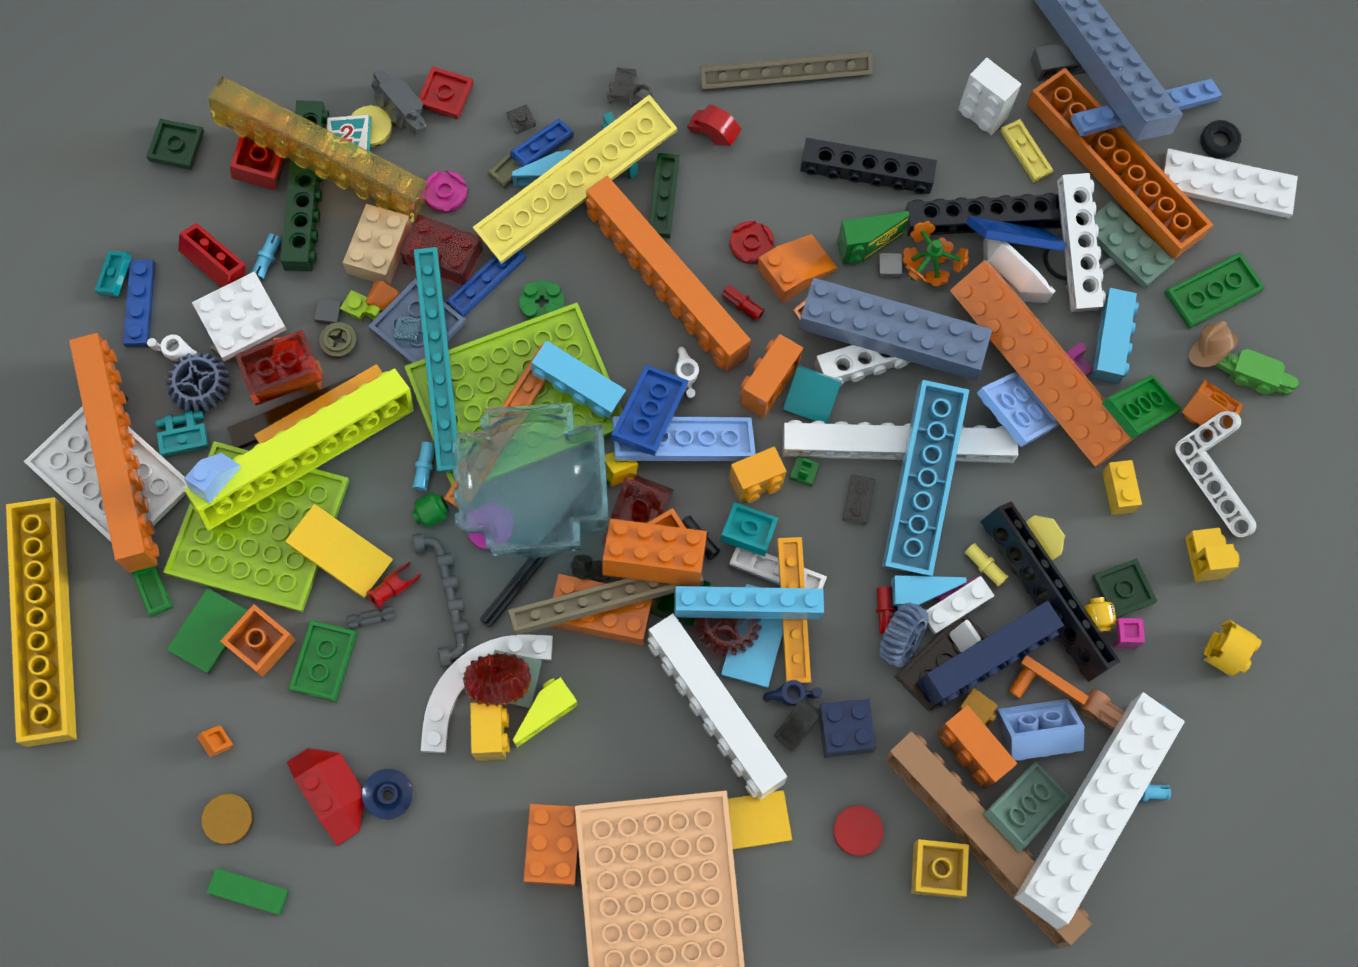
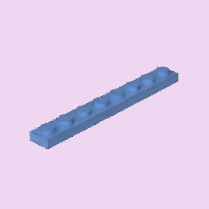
(1184, 97)

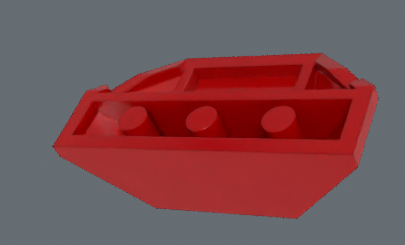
(330, 791)

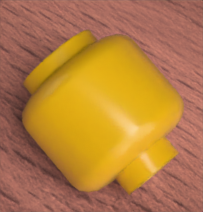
(1101, 613)

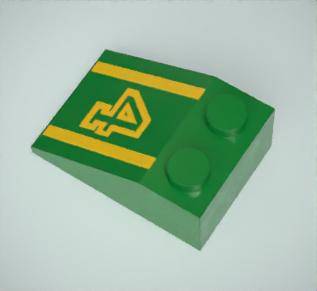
(868, 235)

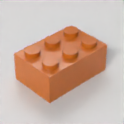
(770, 375)
(976, 748)
(551, 846)

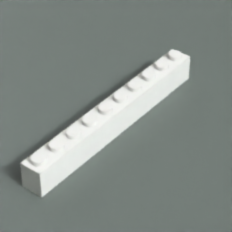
(888, 442)

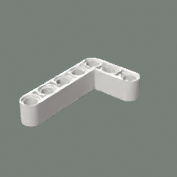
(1212, 474)

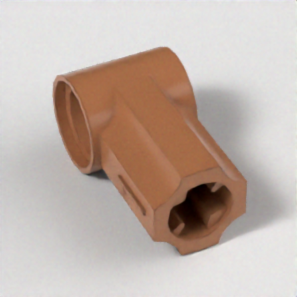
(1099, 708)

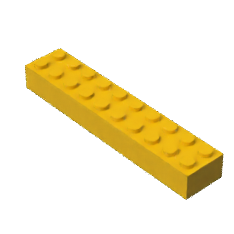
(40, 623)

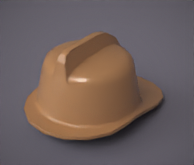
(1213, 346)

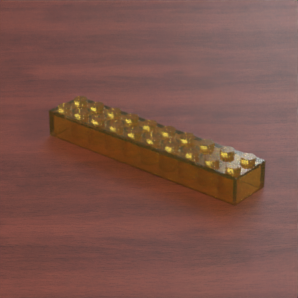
(317, 149)

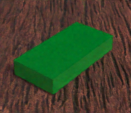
(152, 591)

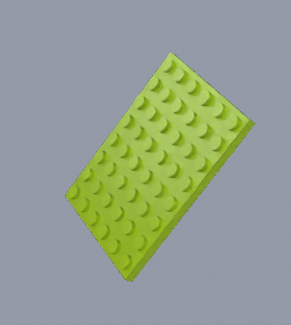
(492, 365)

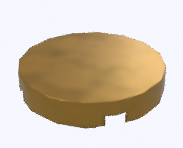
(227, 819)

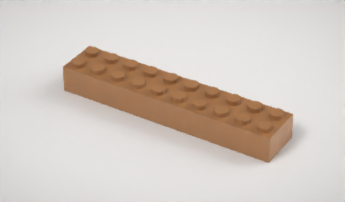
(965, 820)

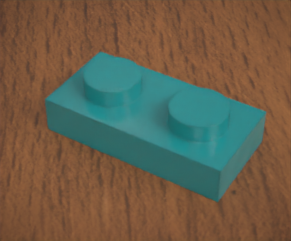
(113, 273)

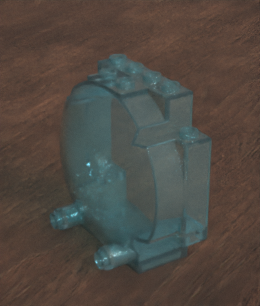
(531, 480)

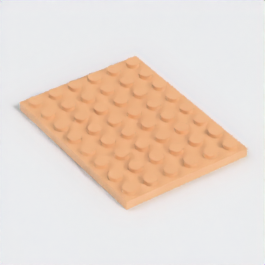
(659, 882)

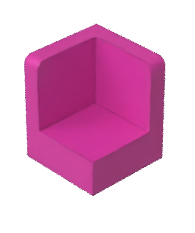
(1129, 633)

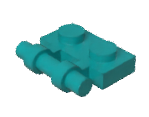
(182, 439)

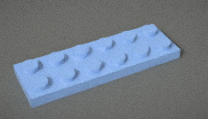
(697, 441)

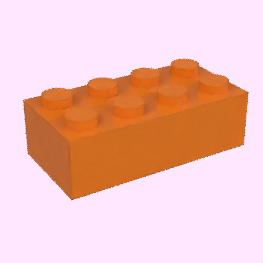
(654, 553)
(619, 624)

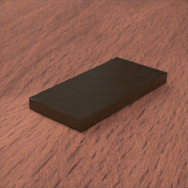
(933, 655)

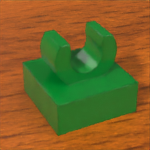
(804, 471)

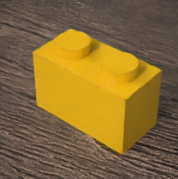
(1121, 487)

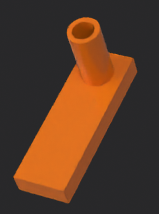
(1031, 669)

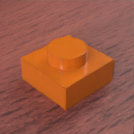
(215, 741)

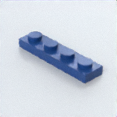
(139, 303)

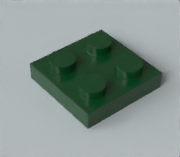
(175, 144)
(1125, 587)

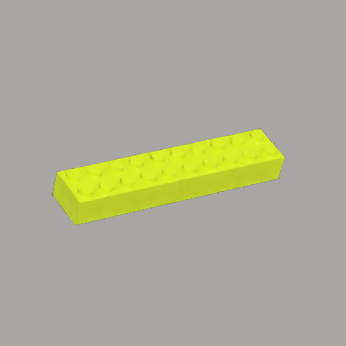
(307, 446)

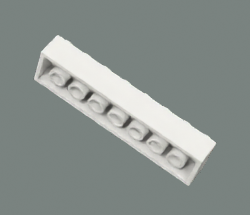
(716, 707)

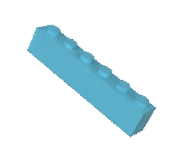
(748, 603)

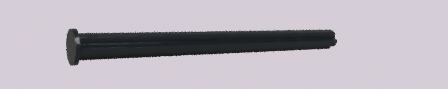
(512, 589)

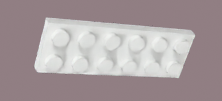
(1231, 183)

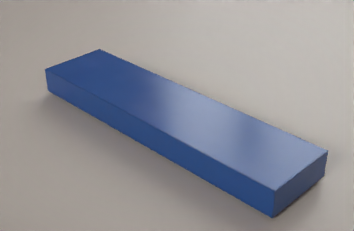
(483, 283)

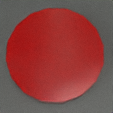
(751, 241)
(858, 830)

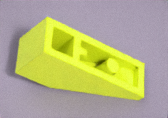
(548, 707)

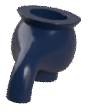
(791, 693)

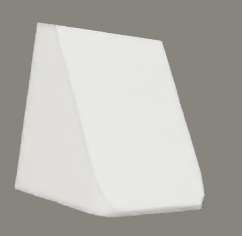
(964, 636)

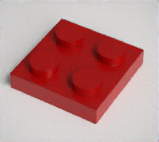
(445, 92)

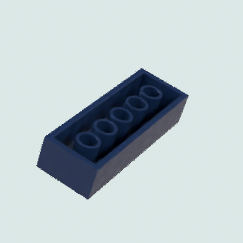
(986, 656)

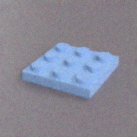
(1018, 408)

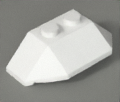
(1017, 272)

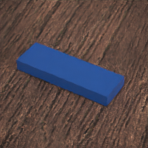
(542, 143)

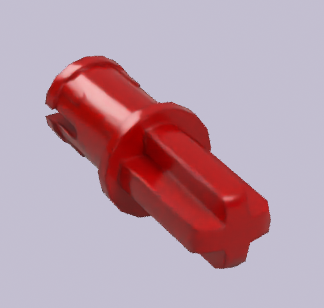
(743, 302)
(885, 608)

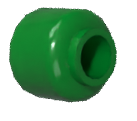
(430, 510)

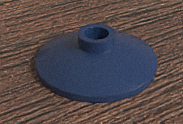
(384, 781)

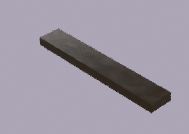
(243, 432)

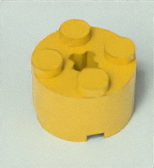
(1231, 648)

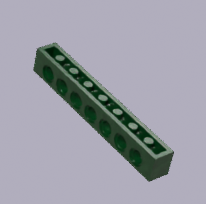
(302, 258)

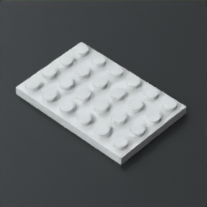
(69, 468)

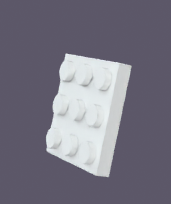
(239, 316)

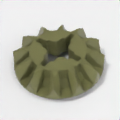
(334, 331)

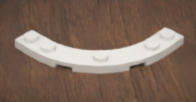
(451, 683)

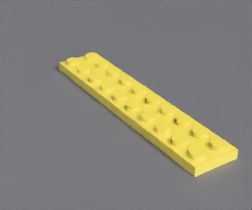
(566, 183)

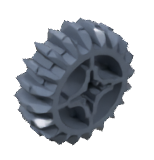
(179, 385)
(904, 634)

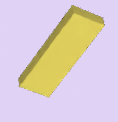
(1026, 151)

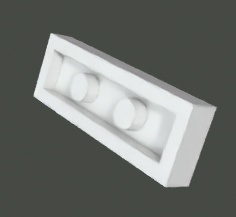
(958, 605)

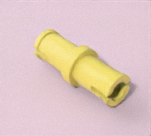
(986, 565)

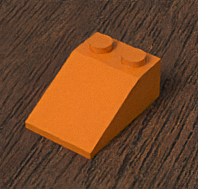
(794, 265)

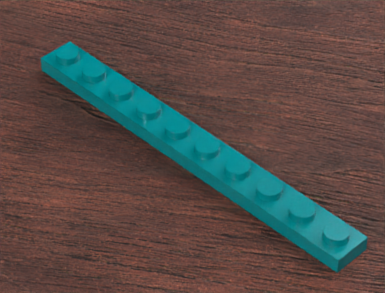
(436, 356)

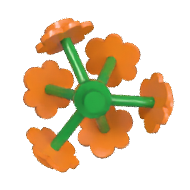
(937, 251)

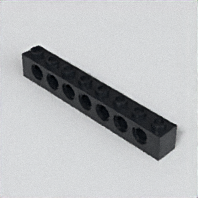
(982, 206)
(1045, 583)

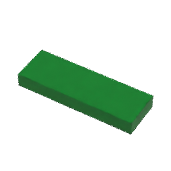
(247, 891)

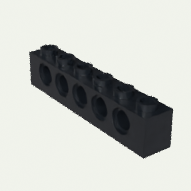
(878, 160)

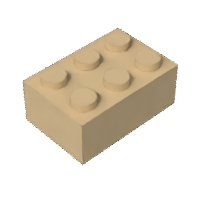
(377, 244)

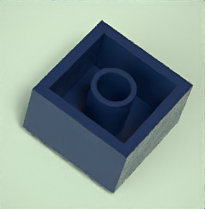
(847, 728)

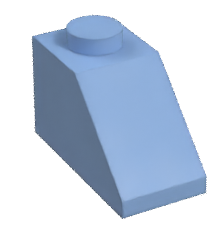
(211, 476)

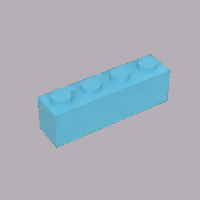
(1114, 336)
(577, 379)

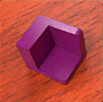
(1076, 354)

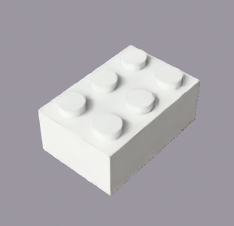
(989, 96)

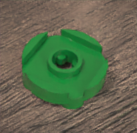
(540, 290)

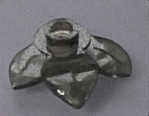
(585, 568)

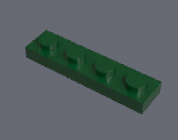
(664, 193)

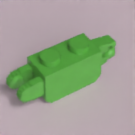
(1258, 372)

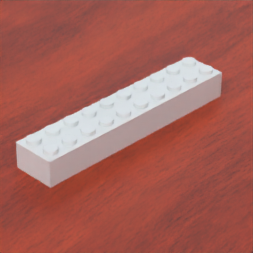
(1099, 811)

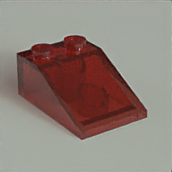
(640, 500)

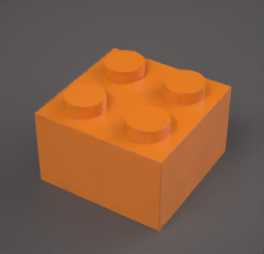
(258, 640)

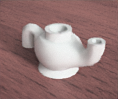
(172, 347)
(687, 369)

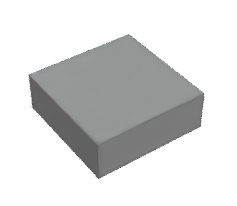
(890, 264)

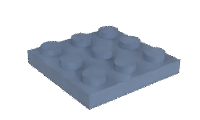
(408, 305)

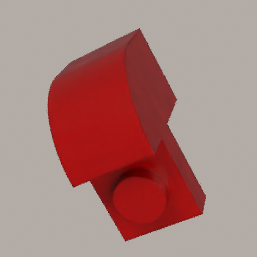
(716, 123)

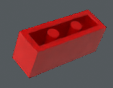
(210, 255)

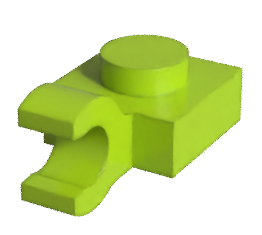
(357, 308)

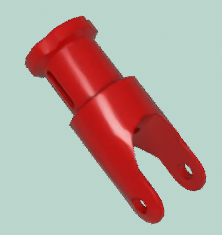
(390, 587)

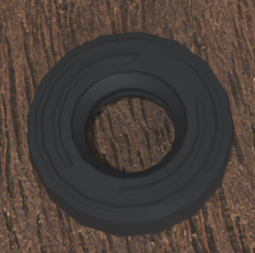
(1214, 149)

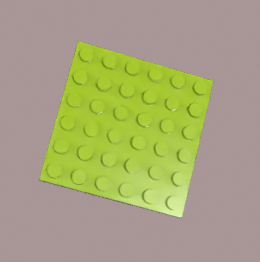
(249, 549)

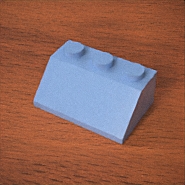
(1041, 729)

